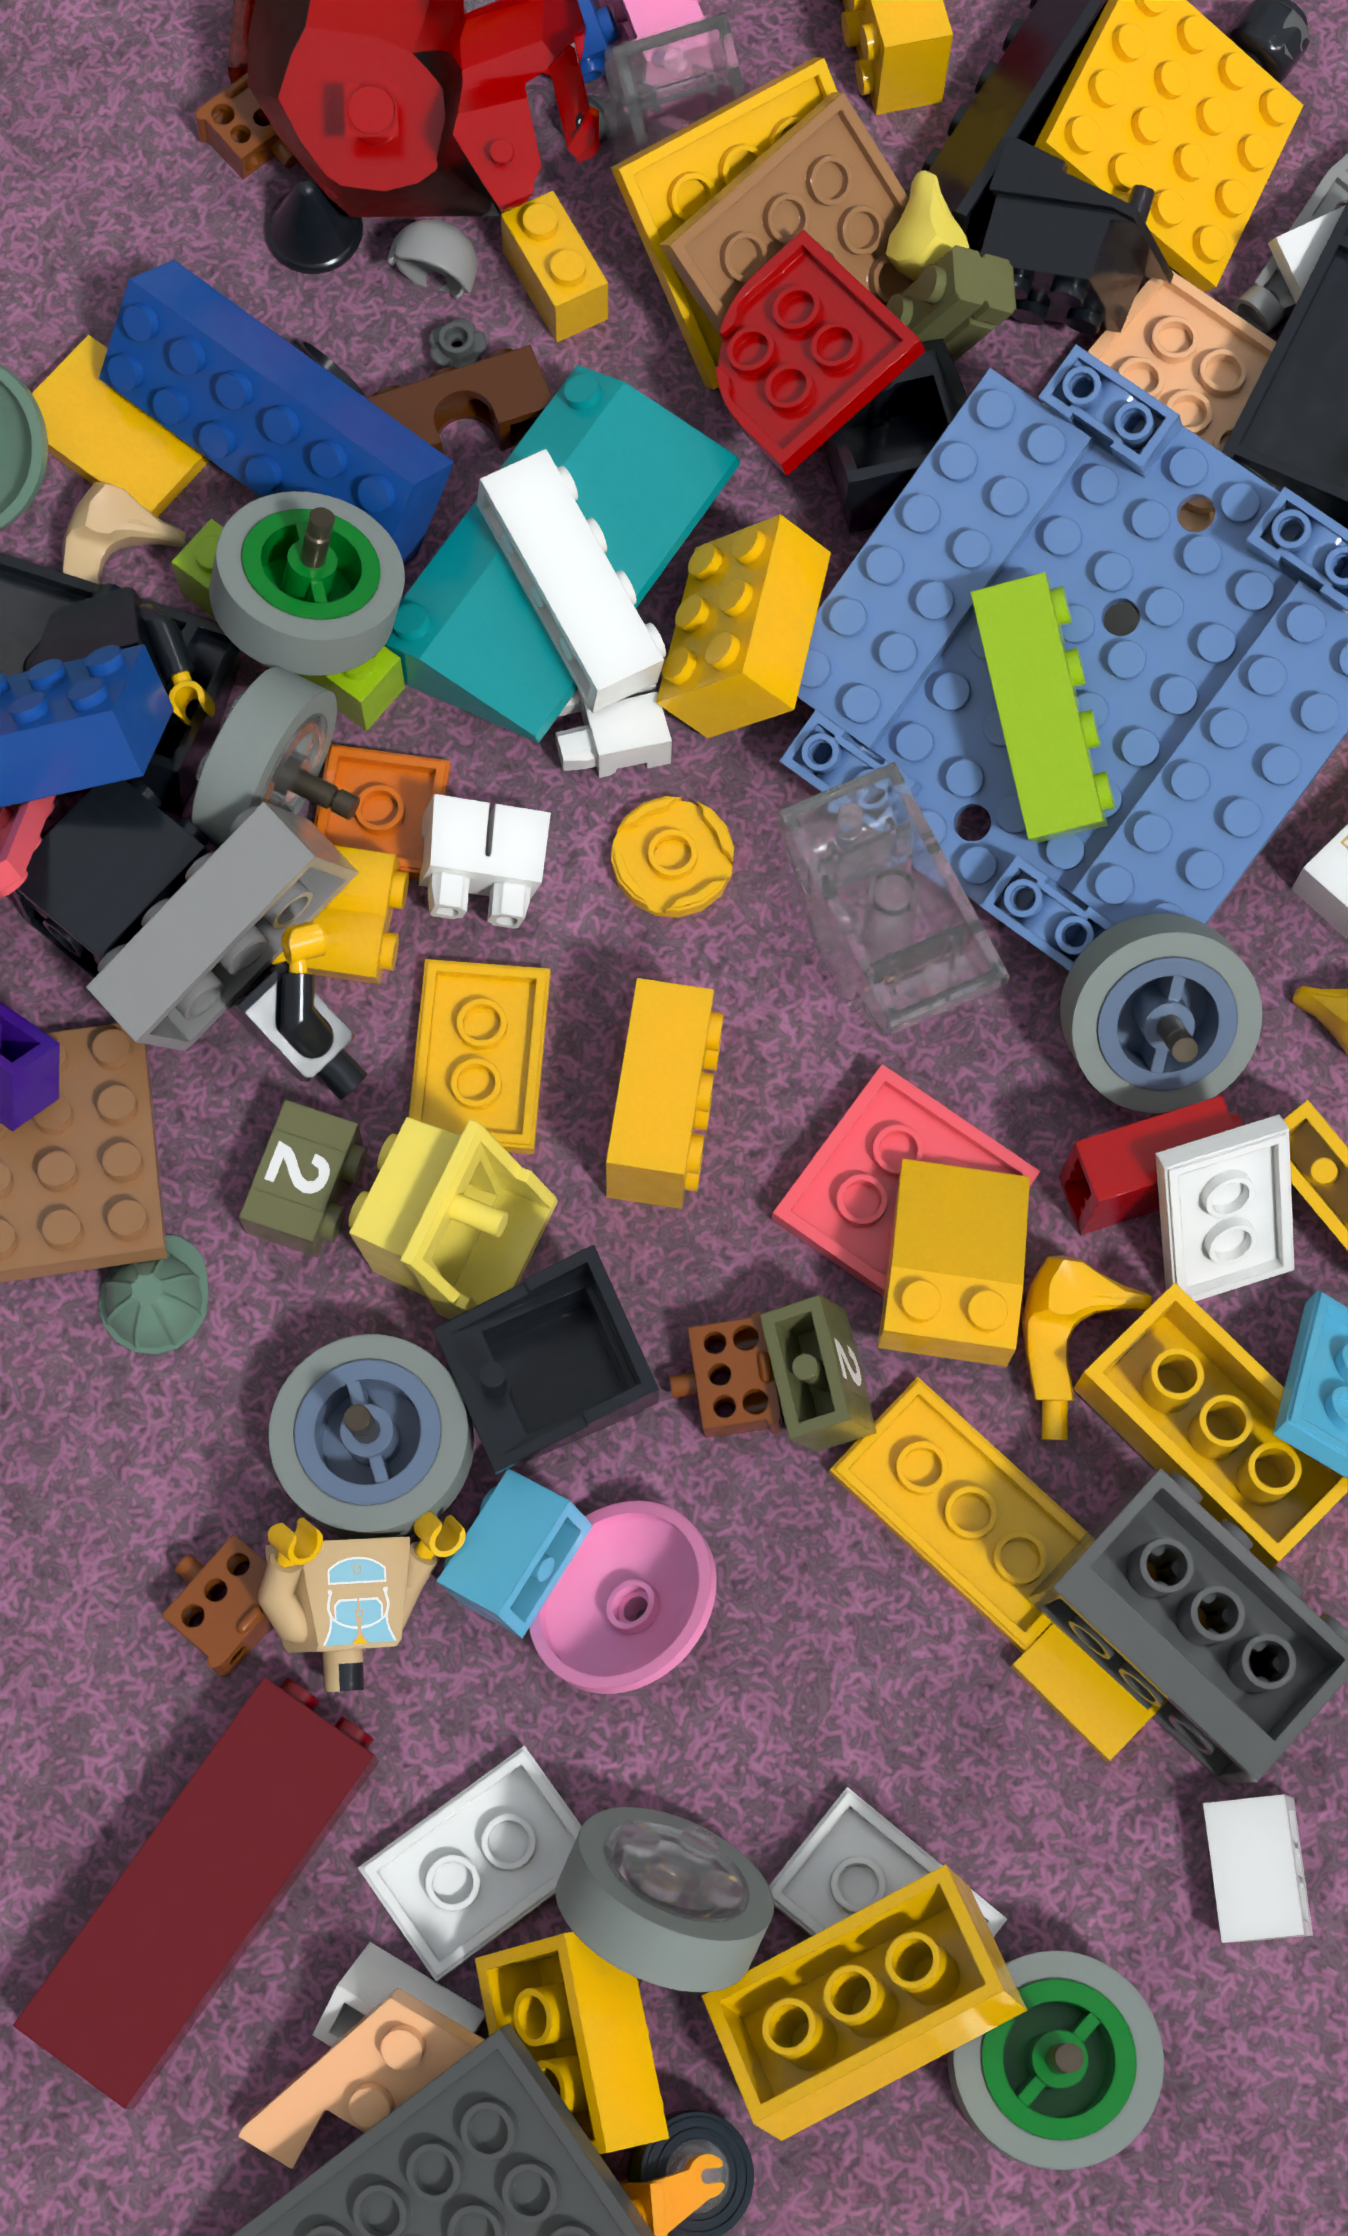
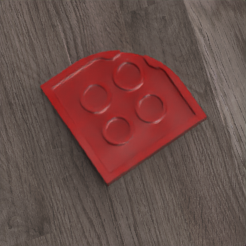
(806, 351)

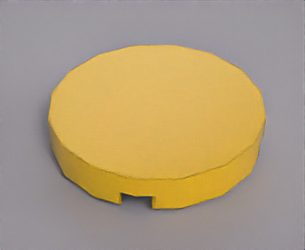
(672, 878)

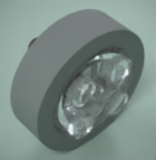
(269, 754)
(664, 1899)

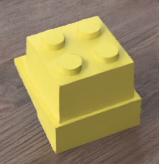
(450, 1215)

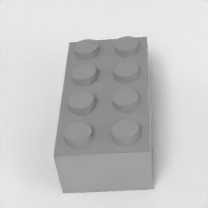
(220, 927)

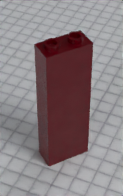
(198, 1891)

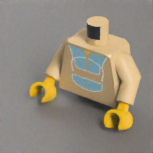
(348, 1591)

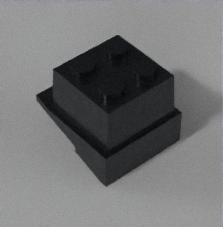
(1069, 242)
(892, 436)
(547, 1361)

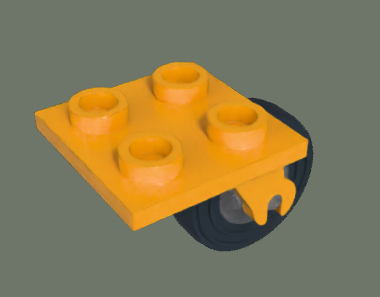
(694, 2179)

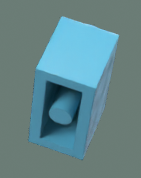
(515, 1552)

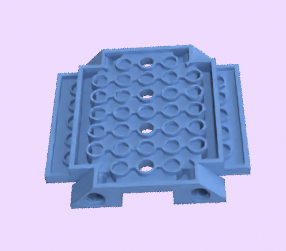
(1200, 713)

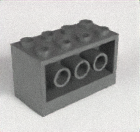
(1159, 1650)

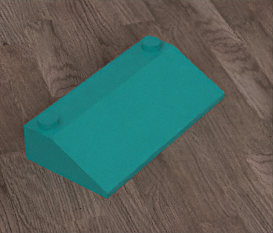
(467, 620)

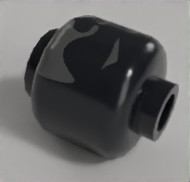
(1272, 35)

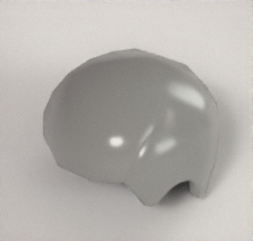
(437, 247)

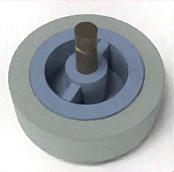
(1160, 1013)
(371, 1436)

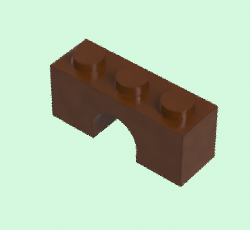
(500, 391)

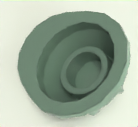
(156, 1302)

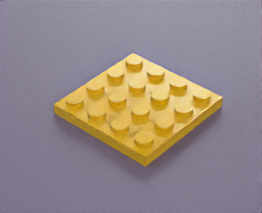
(1178, 111)
(693, 165)

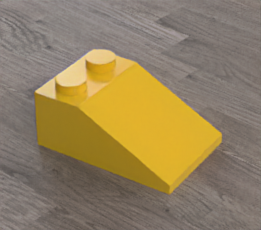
(955, 1263)

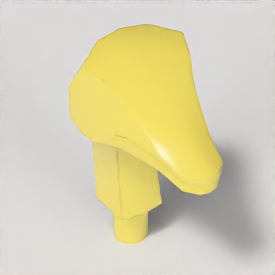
(924, 229)

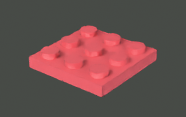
(851, 1185)

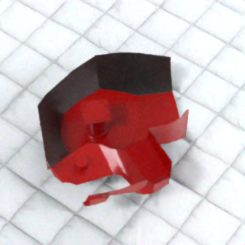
(417, 99)

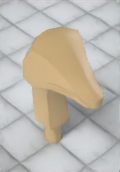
(108, 522)

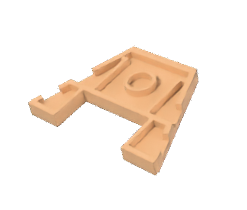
(362, 2075)

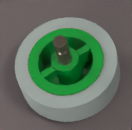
(306, 583)
(1067, 2074)

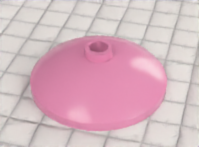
(628, 1561)

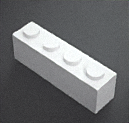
(570, 579)

